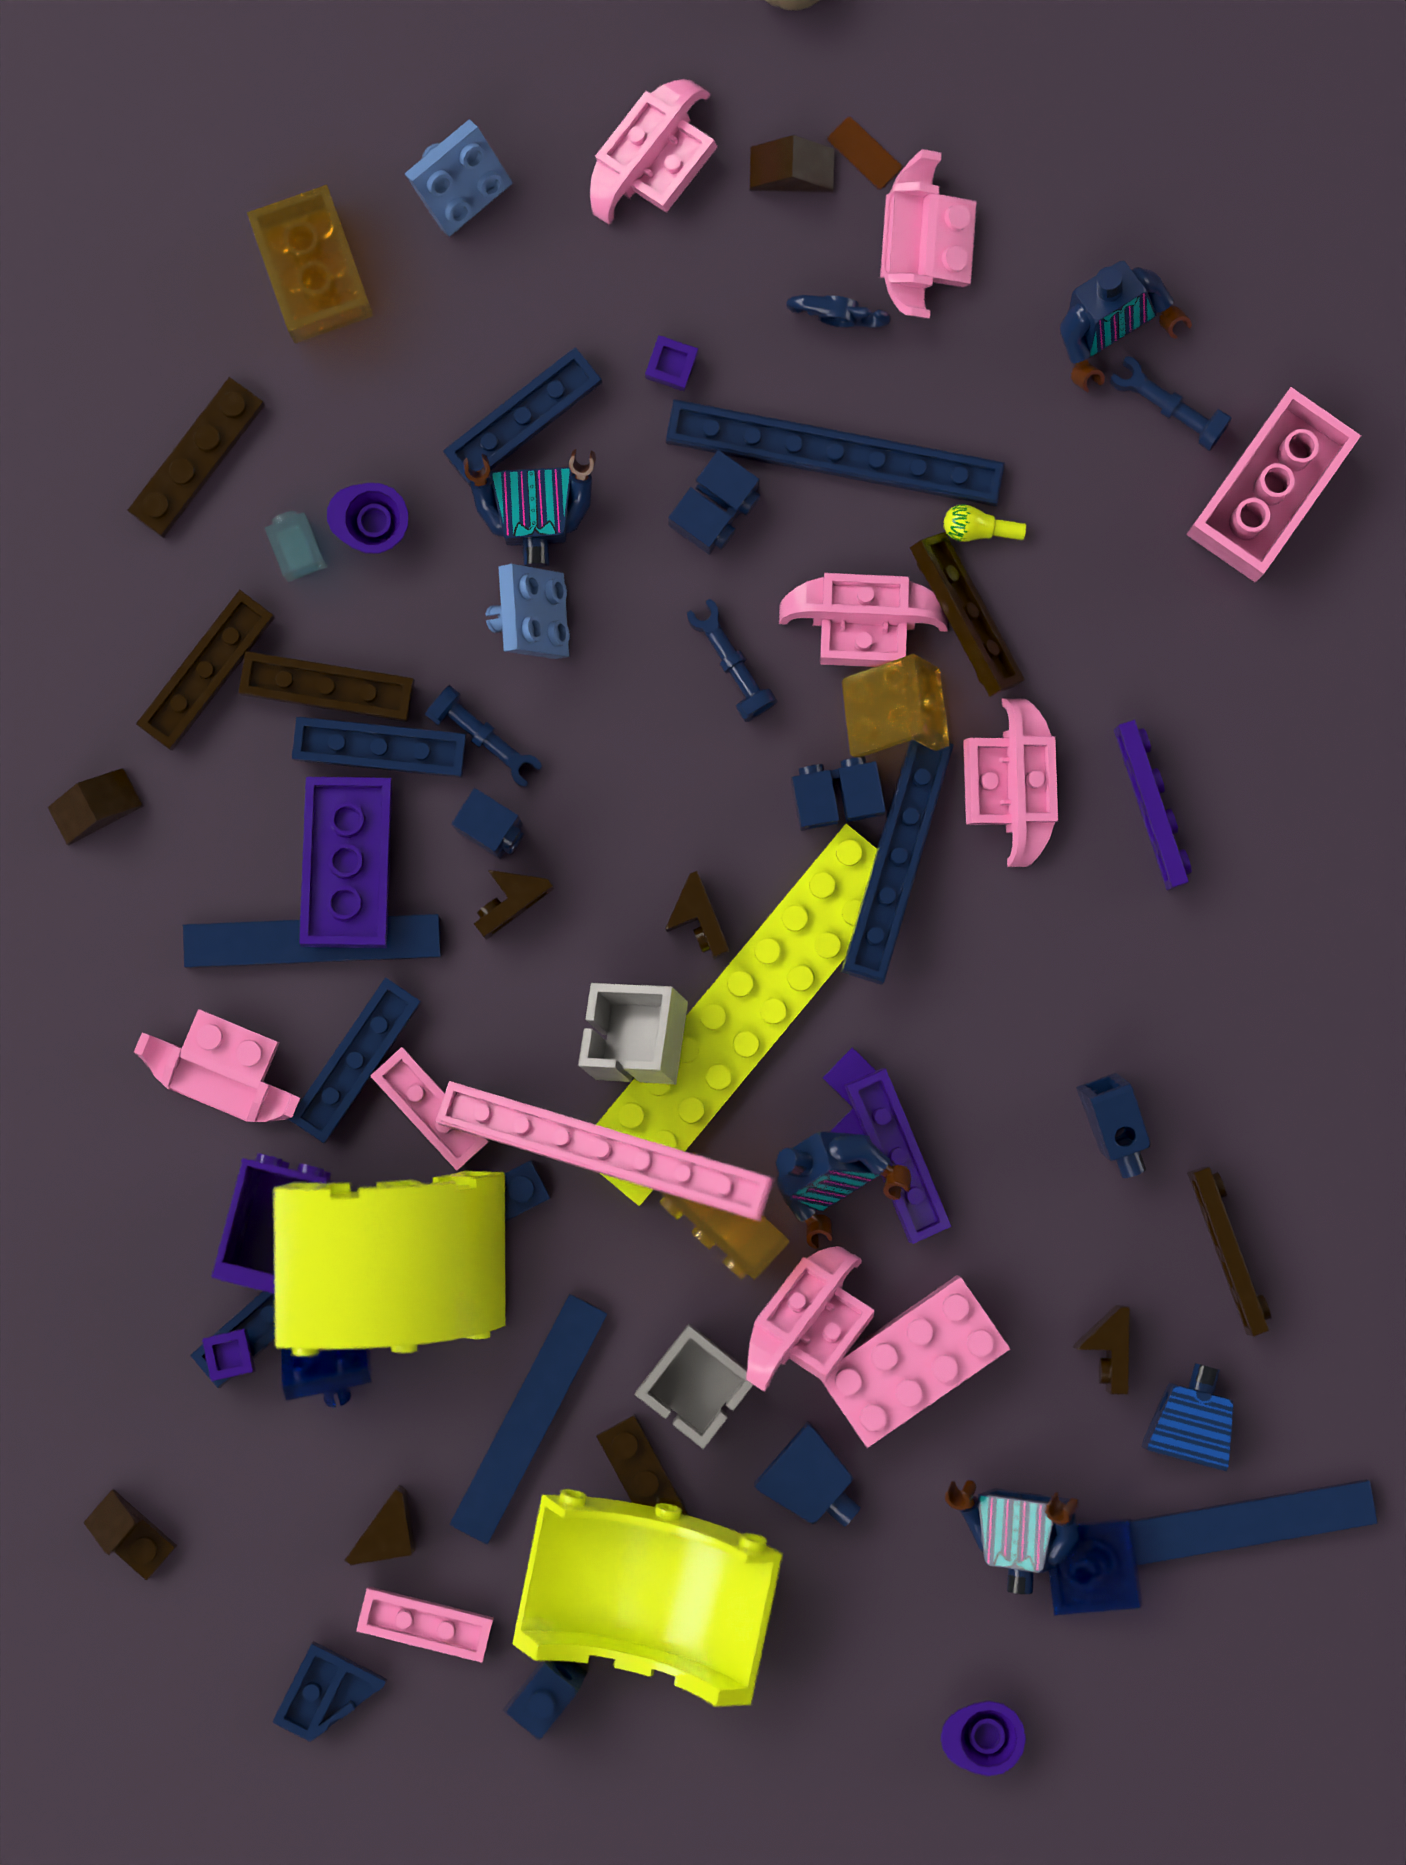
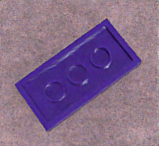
(346, 862)

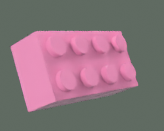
(1273, 485)
(914, 1360)

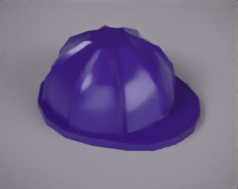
(368, 517)
(984, 1738)

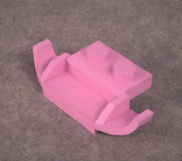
(652, 151)
(924, 236)
(863, 615)
(1014, 781)
(220, 1068)
(809, 1319)

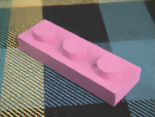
(420, 1101)
(425, 1624)

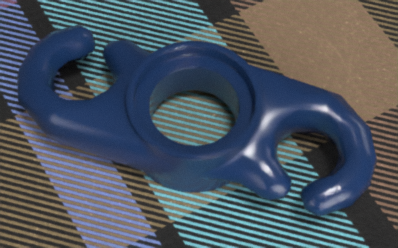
(838, 311)

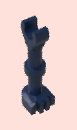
(1172, 405)
(733, 661)
(482, 734)

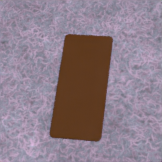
(864, 152)

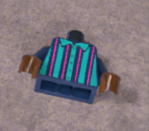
(1111, 308)
(533, 504)
(828, 1170)
(1018, 1529)

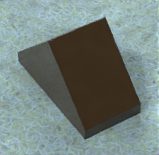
(792, 166)
(94, 805)
(388, 1534)

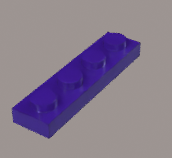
(1147, 788)
(889, 1130)

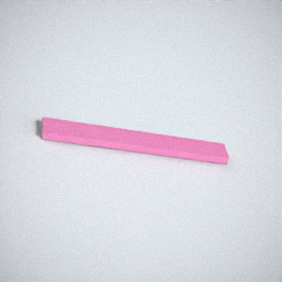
(605, 1151)

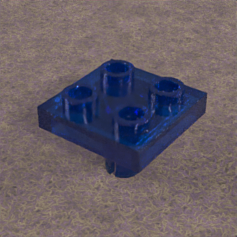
(325, 1373)
(1098, 1571)

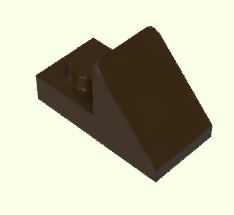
(522, 894)
(693, 906)
(1112, 1335)
(129, 1534)

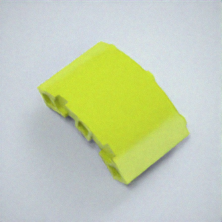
(389, 1262)
(648, 1593)

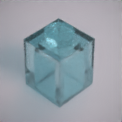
(295, 545)

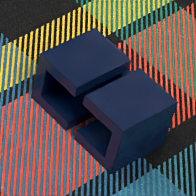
(727, 486)
(858, 788)
(489, 824)

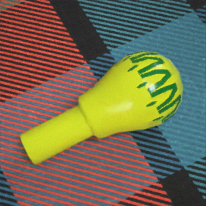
(969, 524)

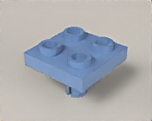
(458, 177)
(531, 612)

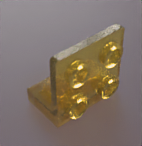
(895, 706)

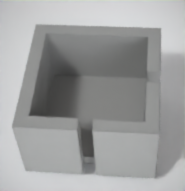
(641, 1030)
(695, 1382)

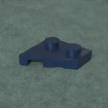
(324, 1692)

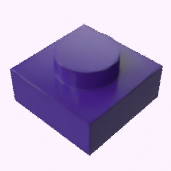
(671, 363)
(228, 1354)

